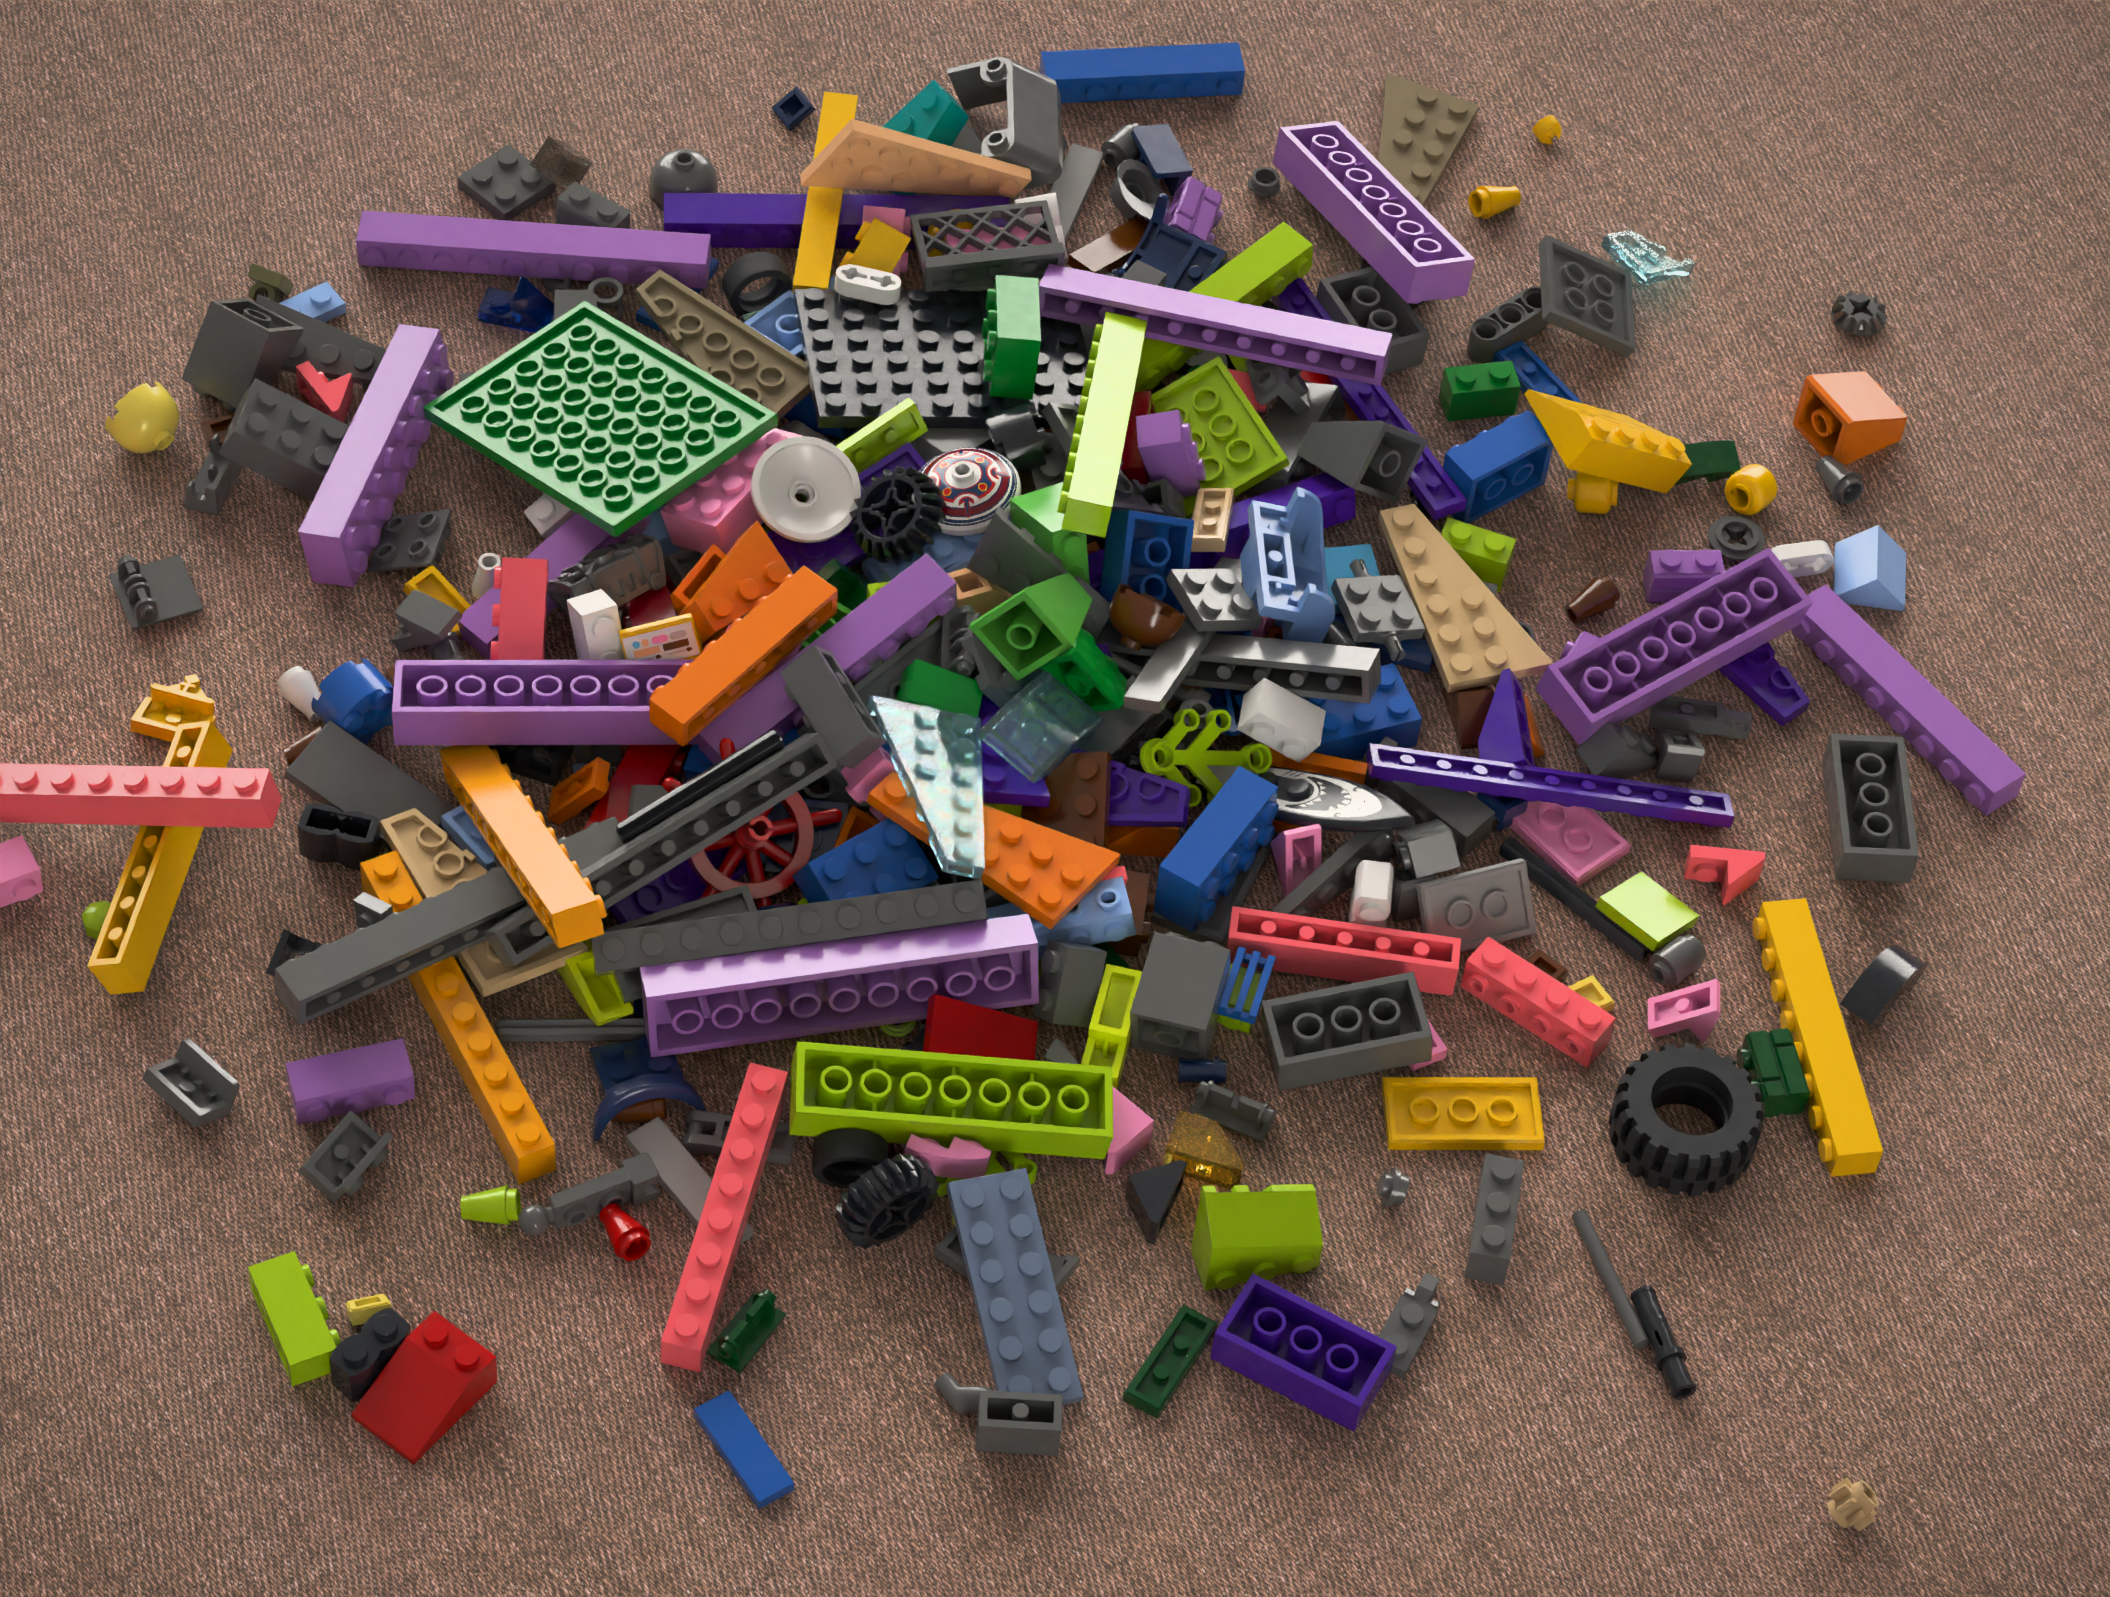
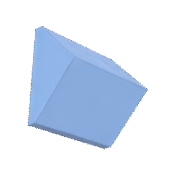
(779, 323)
(1870, 570)

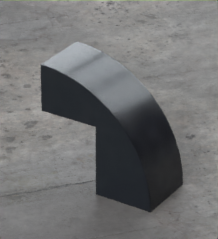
(1882, 984)

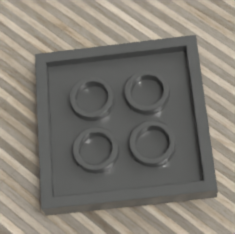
(1586, 296)

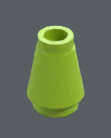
(492, 1206)

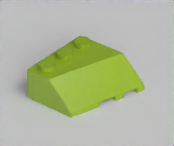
(1255, 1233)

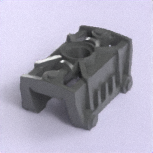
(617, 569)

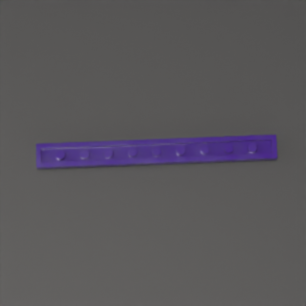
(1372, 403)
(1549, 785)

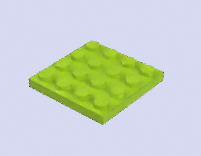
(1227, 429)

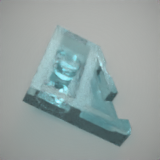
(1644, 258)

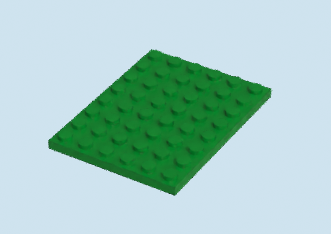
(600, 417)

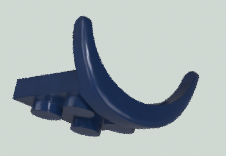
(1174, 252)
(631, 1076)

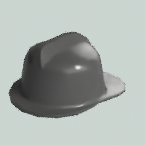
(1135, 190)

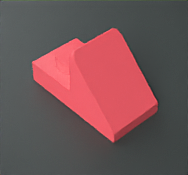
(328, 397)
(1730, 867)

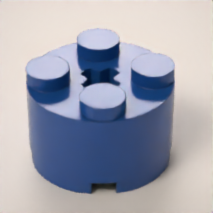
(356, 700)

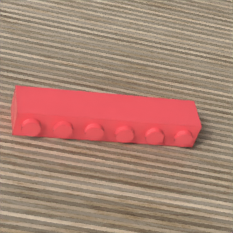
(1345, 949)

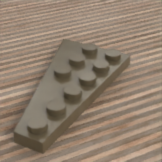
(1421, 133)
(725, 345)

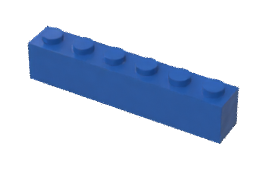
(1145, 72)

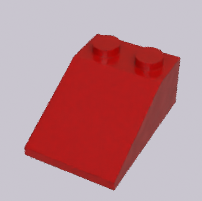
(426, 1387)

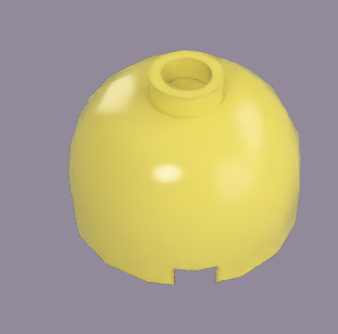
(144, 419)

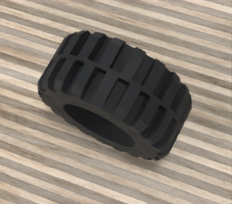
(1679, 1159)

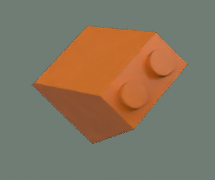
(1847, 415)

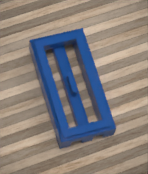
(1253, 961)

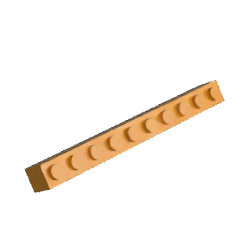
(523, 844)
(469, 1038)

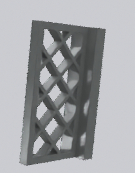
(981, 267)

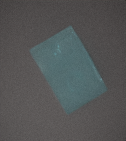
(1040, 727)

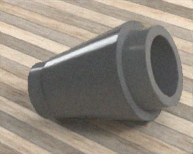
(1840, 480)

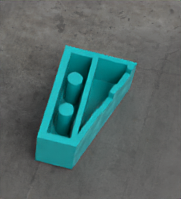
(930, 116)

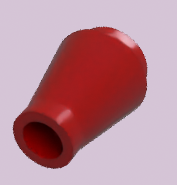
(626, 1235)

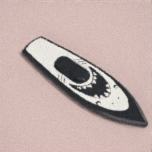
(1326, 800)

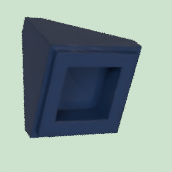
(793, 108)

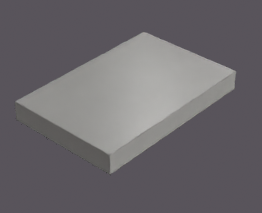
(1479, 905)

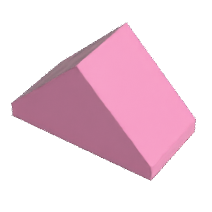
(1297, 855)
(1130, 1132)

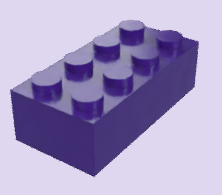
(1303, 1352)

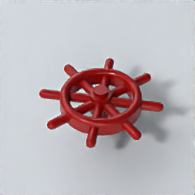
(753, 838)

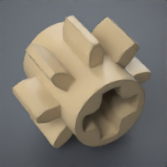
(1853, 1504)

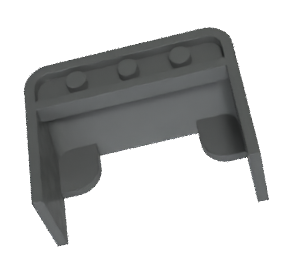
(1033, 114)

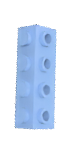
(1096, 919)

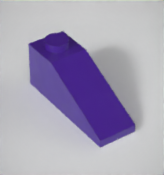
(1506, 726)

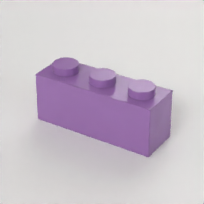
(1170, 451)
(350, 1081)

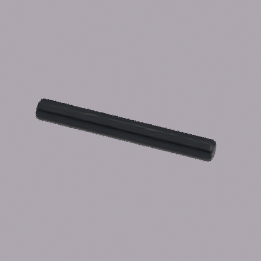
(699, 786)
(1572, 897)

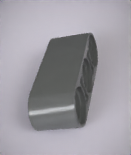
(1505, 325)

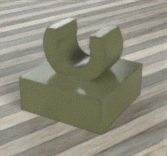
(268, 281)

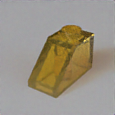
(1205, 1149)

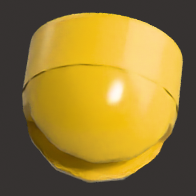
(1547, 129)

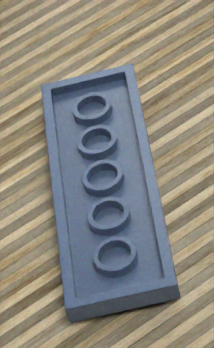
(1013, 1285)

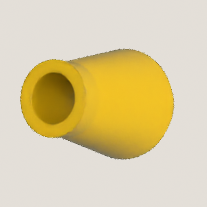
(1491, 200)

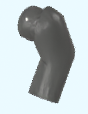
(962, 1399)

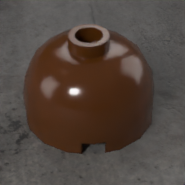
(1143, 618)

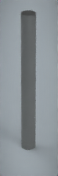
(1610, 1279)

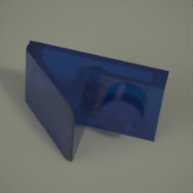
(521, 310)

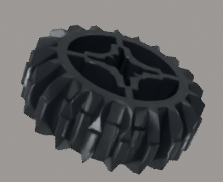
(891, 506)
(886, 1200)

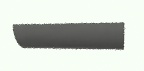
(1289, 430)

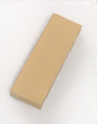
(1212, 519)

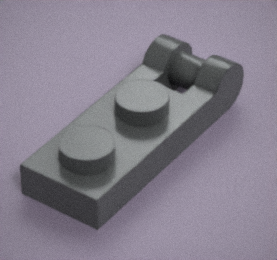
(702, 1121)

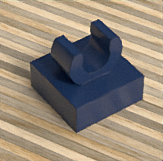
(1505, 808)

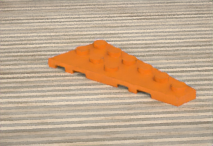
(1024, 861)

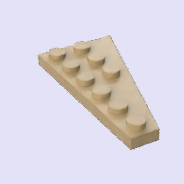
(439, 866)

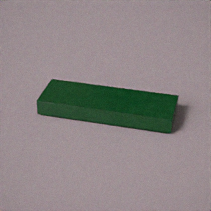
(1170, 1361)

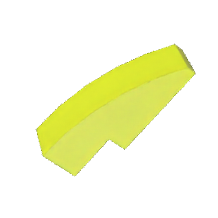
(595, 994)
(1110, 1022)

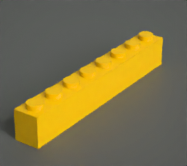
(153, 876)
(1813, 1016)

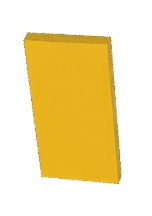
(1462, 1113)

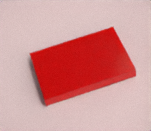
(977, 1031)

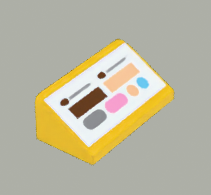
(663, 640)

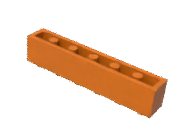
(742, 655)

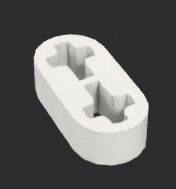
(867, 284)
(1805, 557)

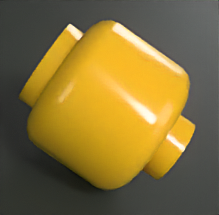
(1751, 489)
(1592, 493)

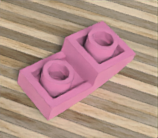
(961, 1160)

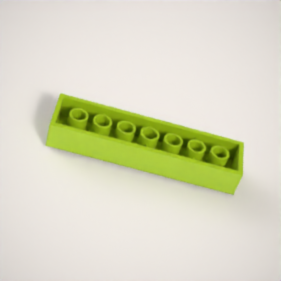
(945, 1095)

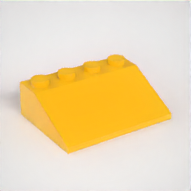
(1610, 443)

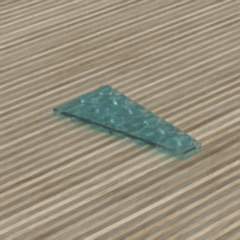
(942, 771)

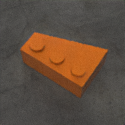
(739, 580)

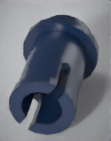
(1202, 1070)

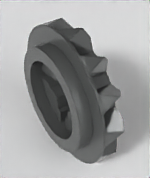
(1861, 323)
(1733, 528)

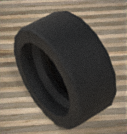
(749, 269)
(845, 1154)

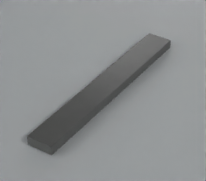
(1172, 661)

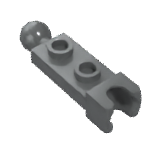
(574, 1205)

